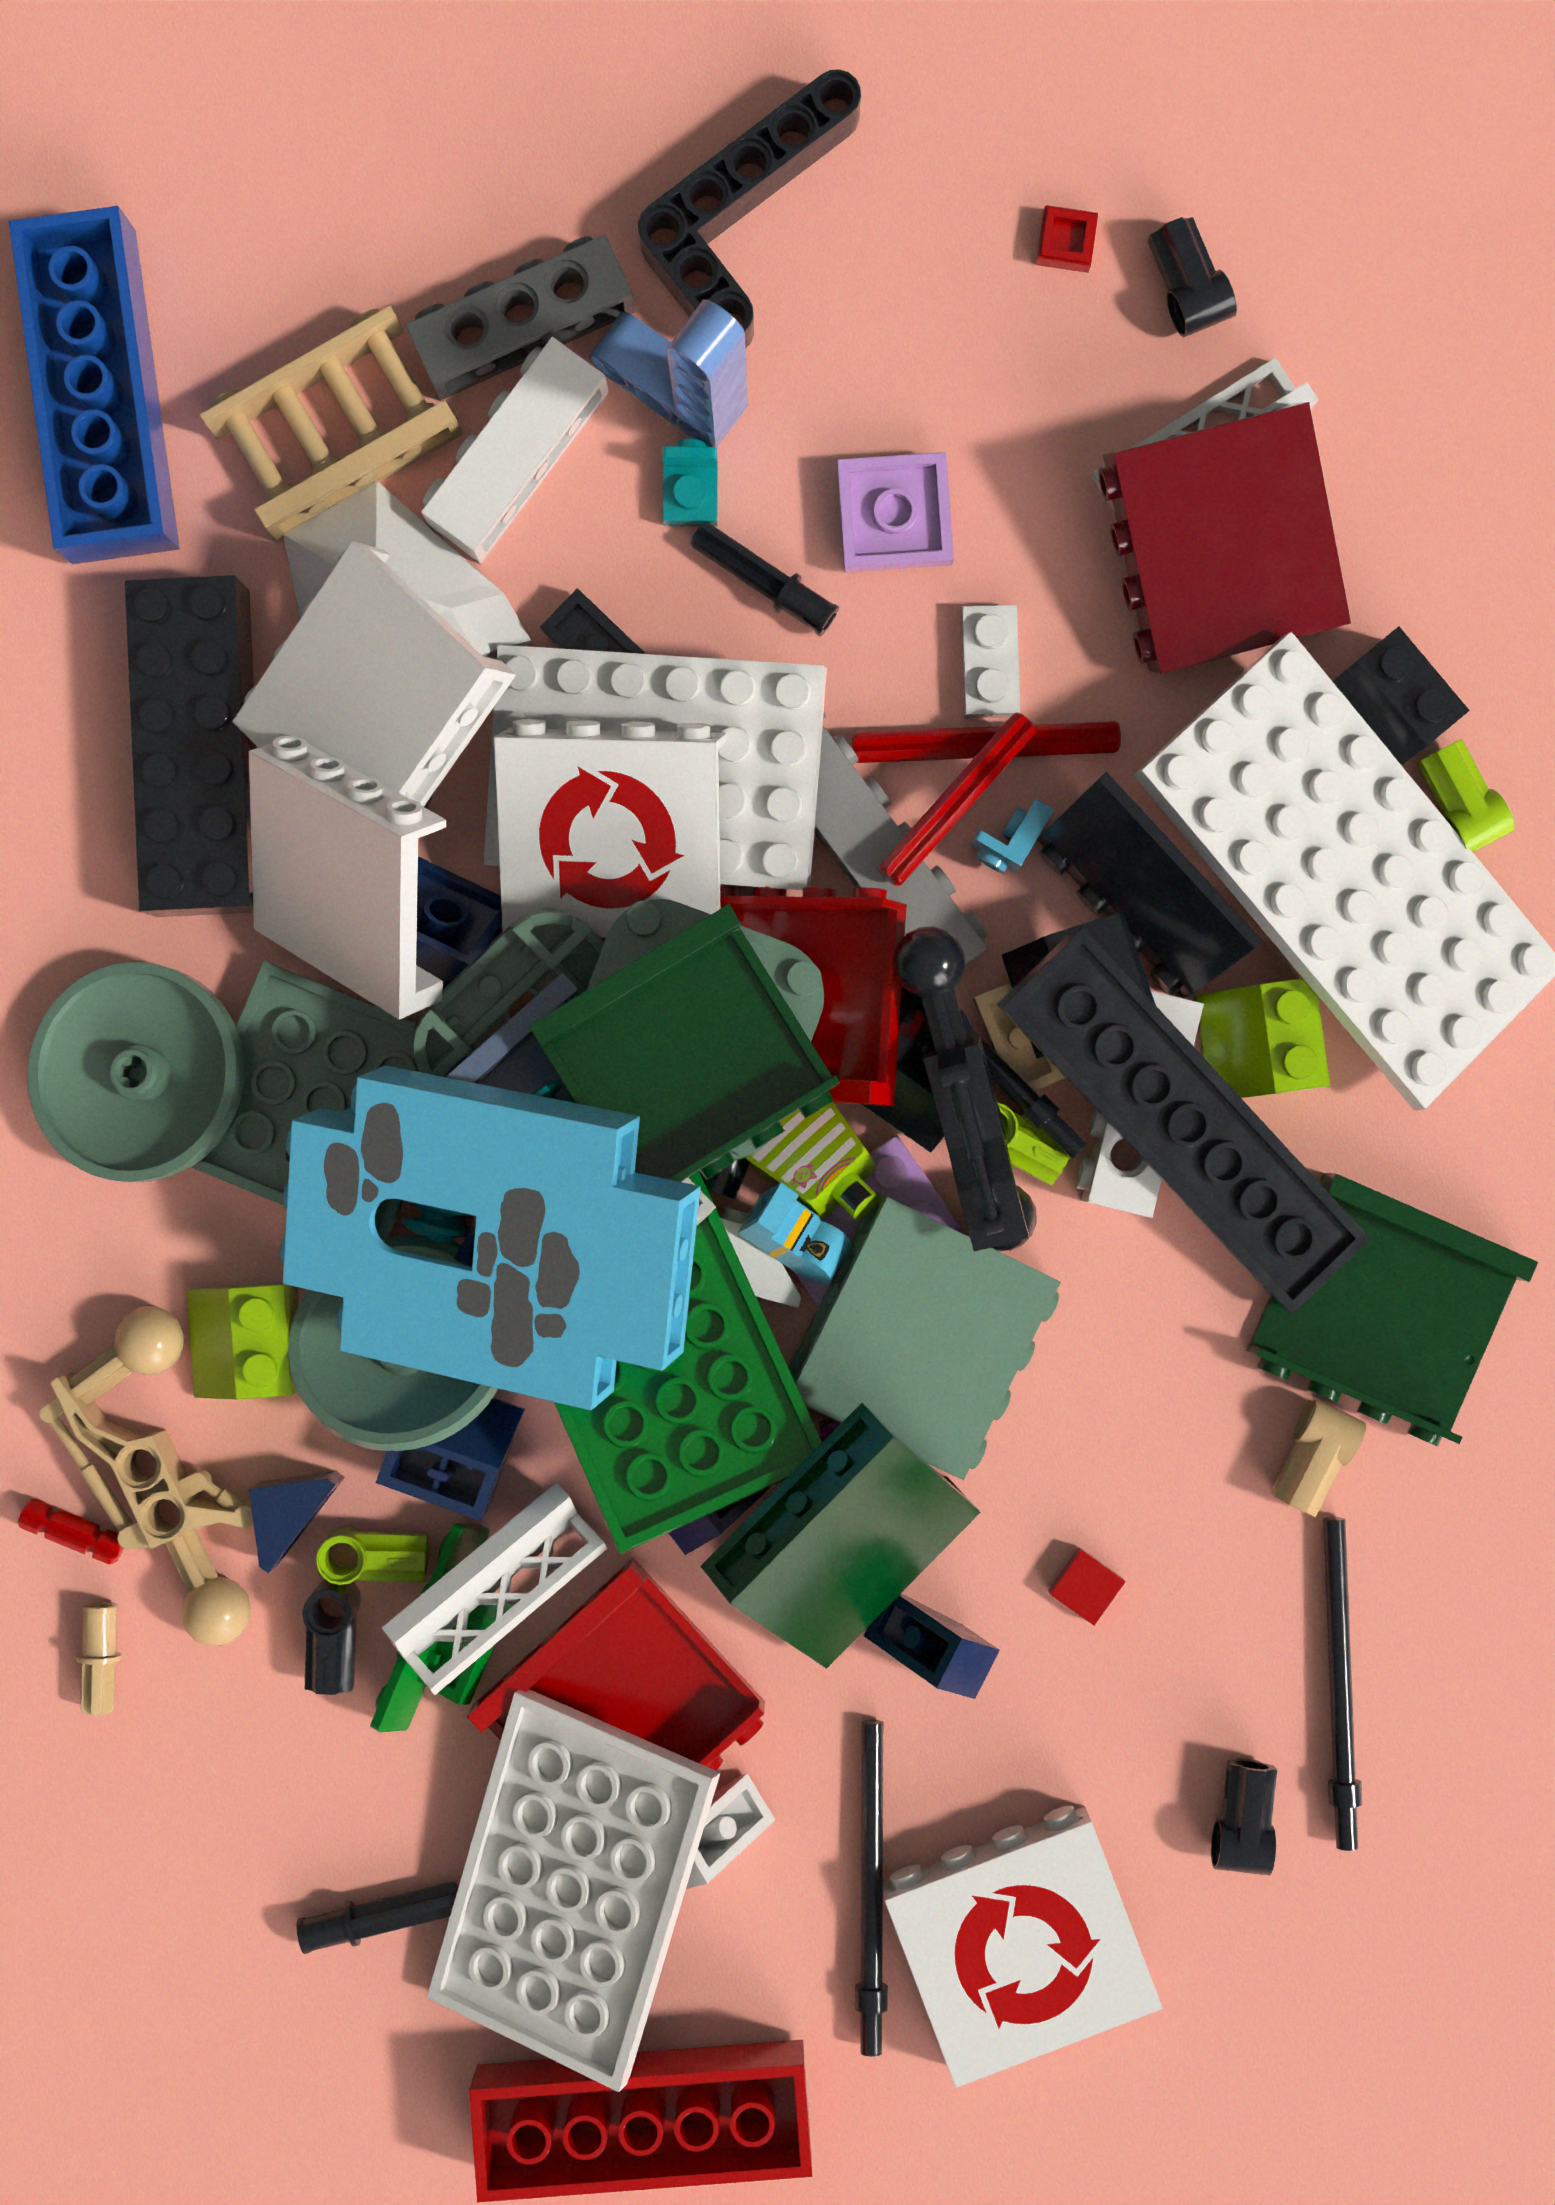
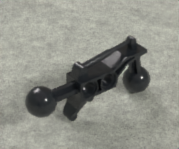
(994, 1208)

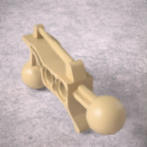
(148, 1344)

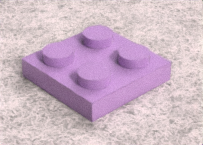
(895, 512)

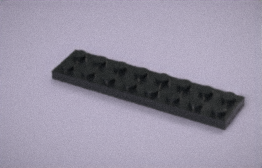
(1183, 1119)

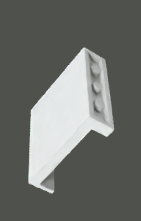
(376, 680)
(339, 872)

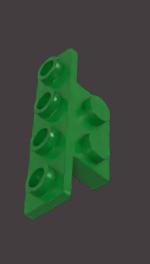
(404, 1689)

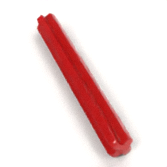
(968, 742)

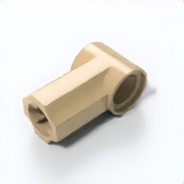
(1323, 1444)

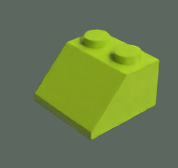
(1265, 1037)
(241, 1340)

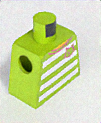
(820, 1163)

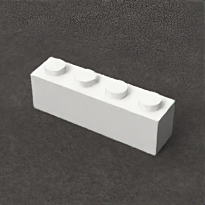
(514, 449)

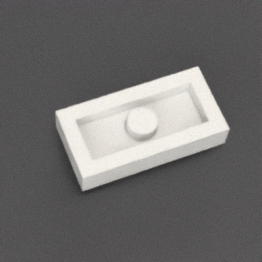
(990, 661)

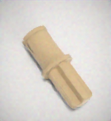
(98, 1658)

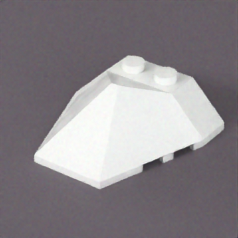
(417, 556)

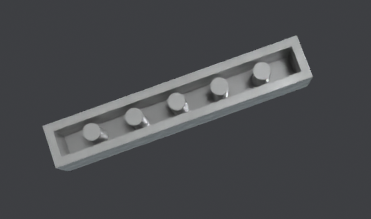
(862, 834)

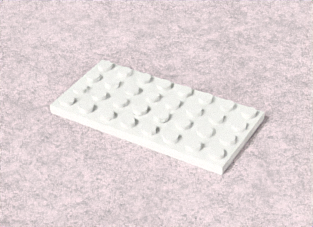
(1350, 870)

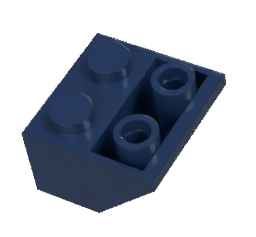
(460, 1469)

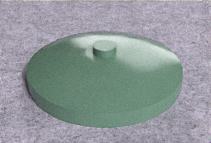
(135, 1072)
(373, 1399)

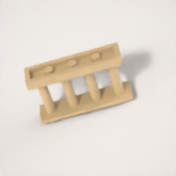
(379, 451)

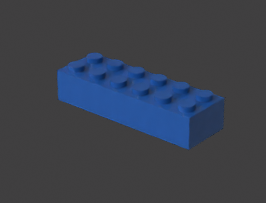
(94, 385)

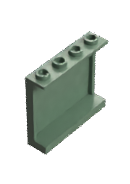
(923, 1334)

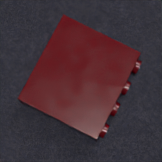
(1225, 539)

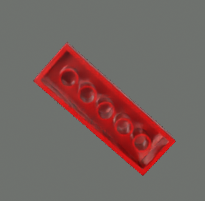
(675, 2123)

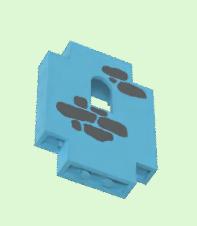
(569, 1242)

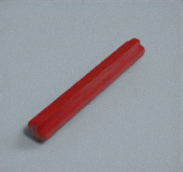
(957, 799)

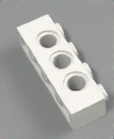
(1139, 1186)

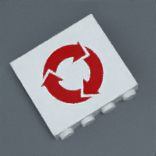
(607, 818)
(1020, 1945)

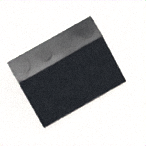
(1137, 870)

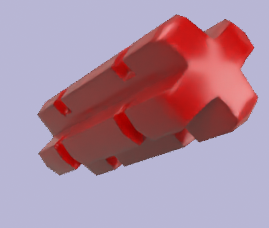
(70, 1531)

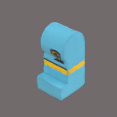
(795, 1235)

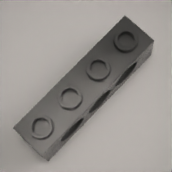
(508, 343)

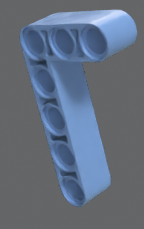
(690, 382)

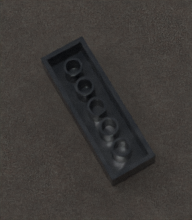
(189, 759)

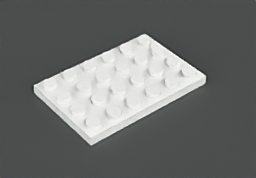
(764, 765)
(572, 1887)

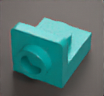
(690, 483)

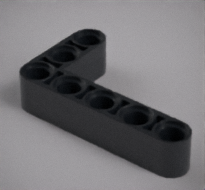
(739, 194)

